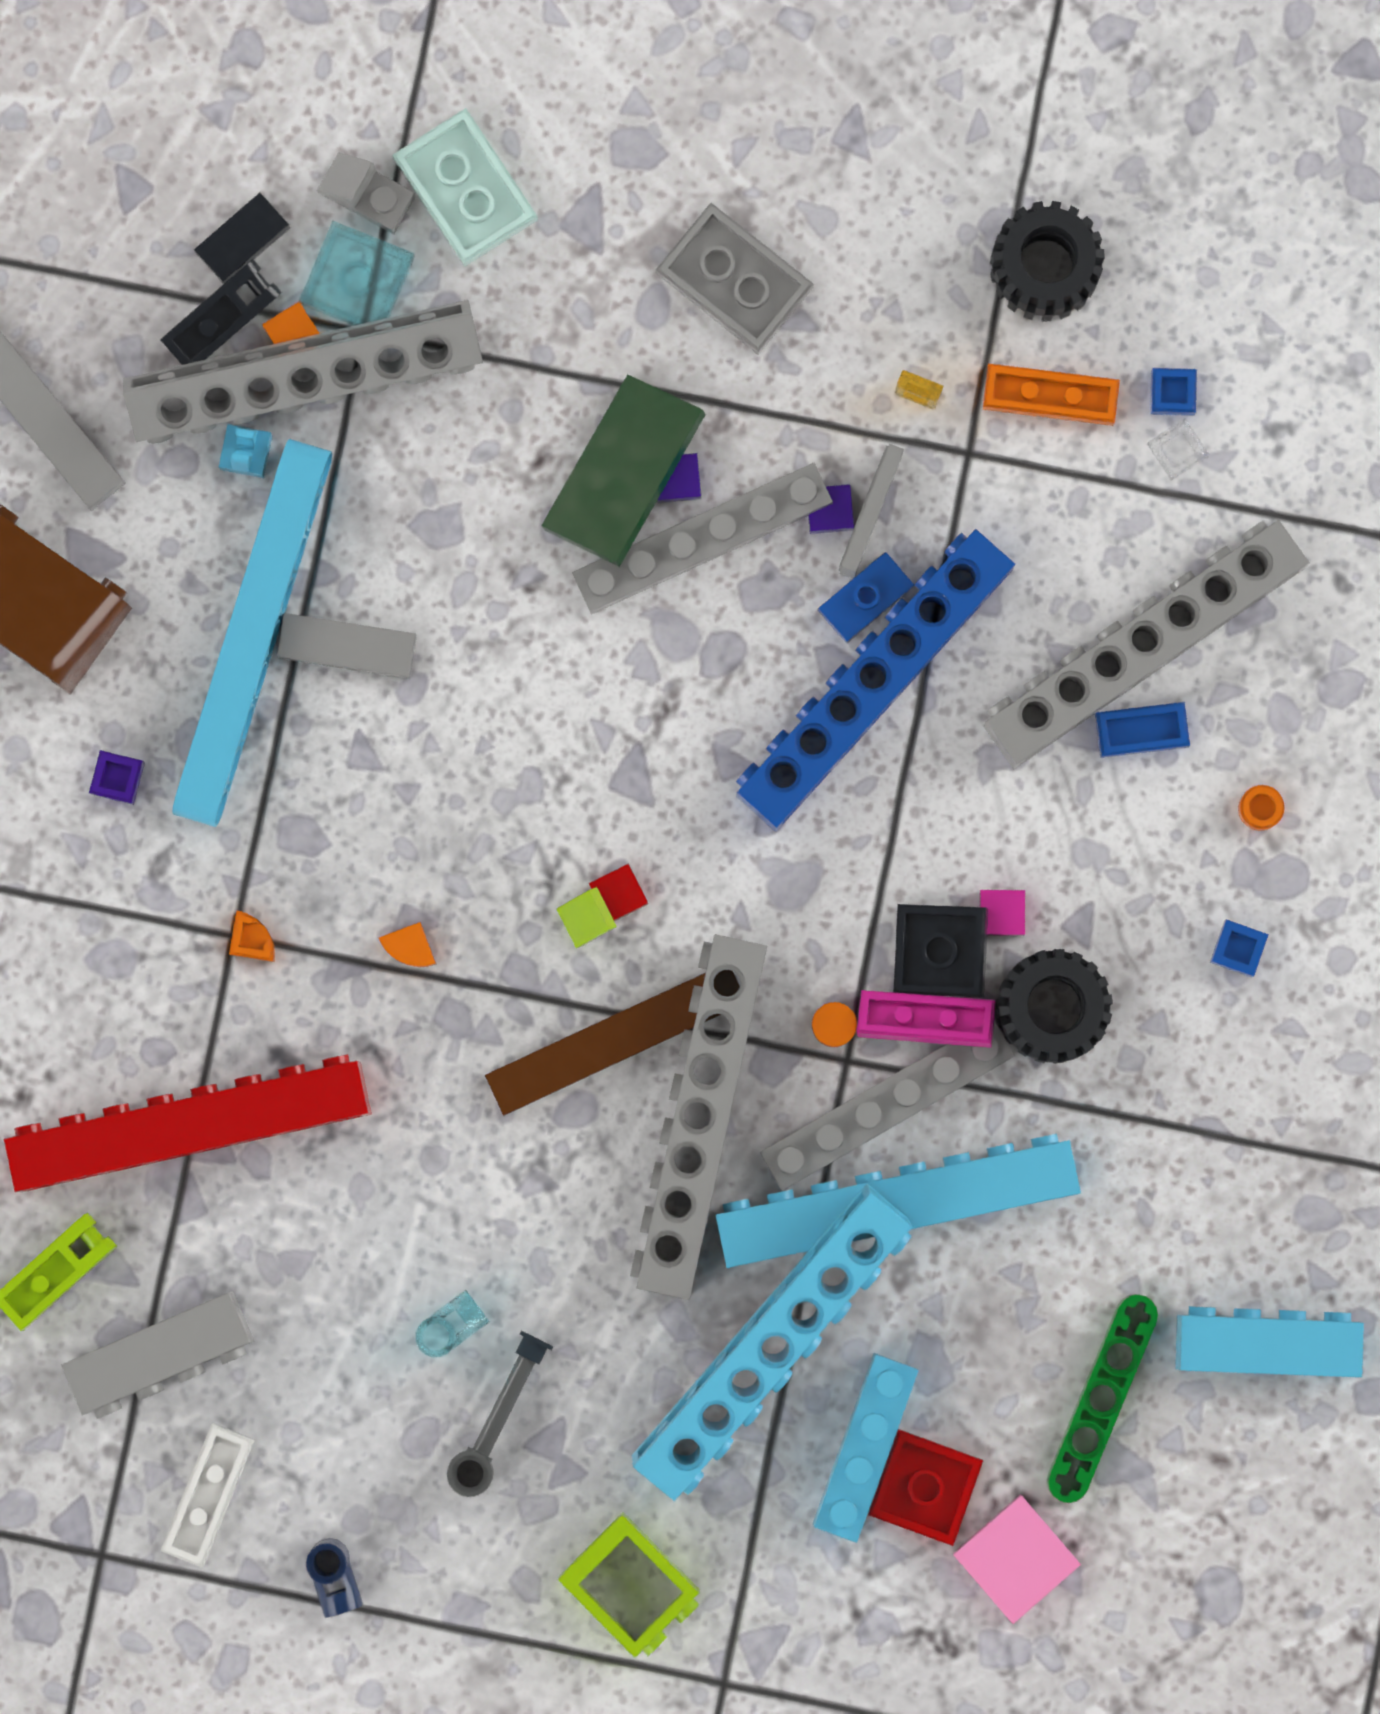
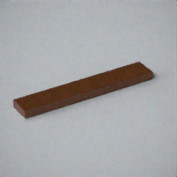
(601, 1044)

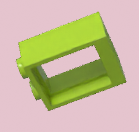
(595, 1553)

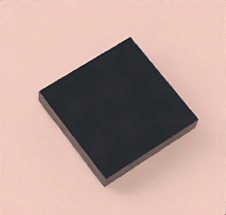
(941, 950)

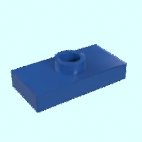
(866, 597)

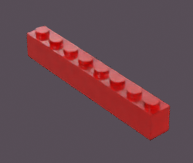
(187, 1125)

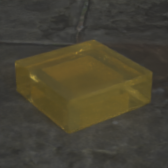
(918, 389)

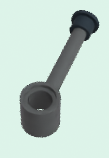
(530, 1351)

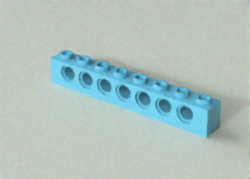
(680, 1473)

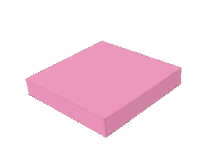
(1016, 1559)

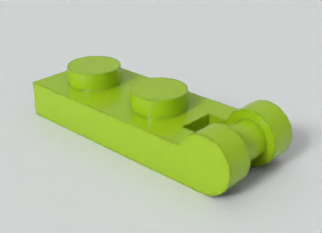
(53, 1273)

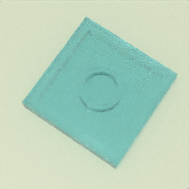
(356, 276)

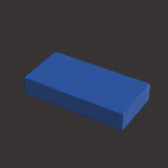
(1142, 729)

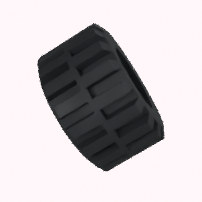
(1058, 227)
(1087, 984)

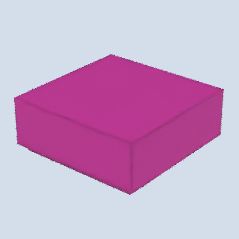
(1005, 911)

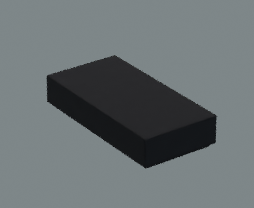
(242, 238)

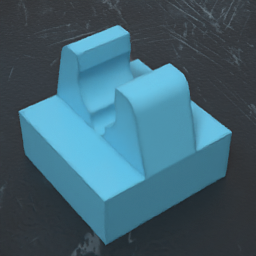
(245, 451)

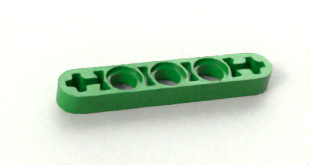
(1085, 1415)

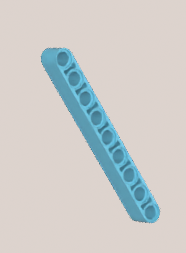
(252, 633)

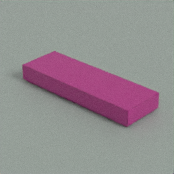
(926, 1018)

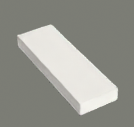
(207, 1495)

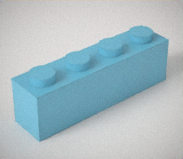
(1269, 1344)
(865, 1447)

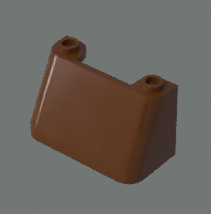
(52, 609)

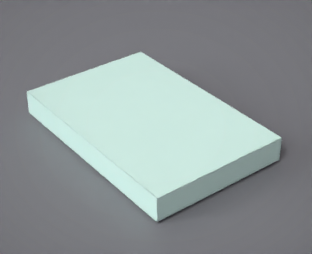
(465, 187)

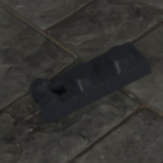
(219, 316)

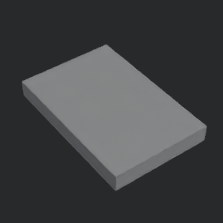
(734, 278)

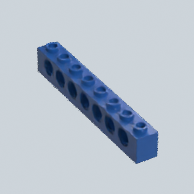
(988, 569)

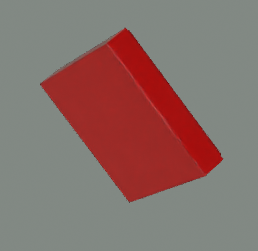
(925, 1487)

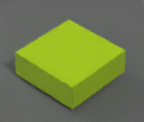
(586, 917)

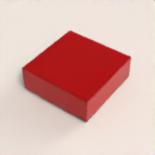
(620, 892)

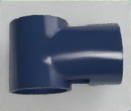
(342, 1599)

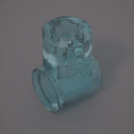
(467, 1310)

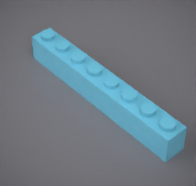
(923, 1195)

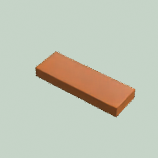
(1051, 394)

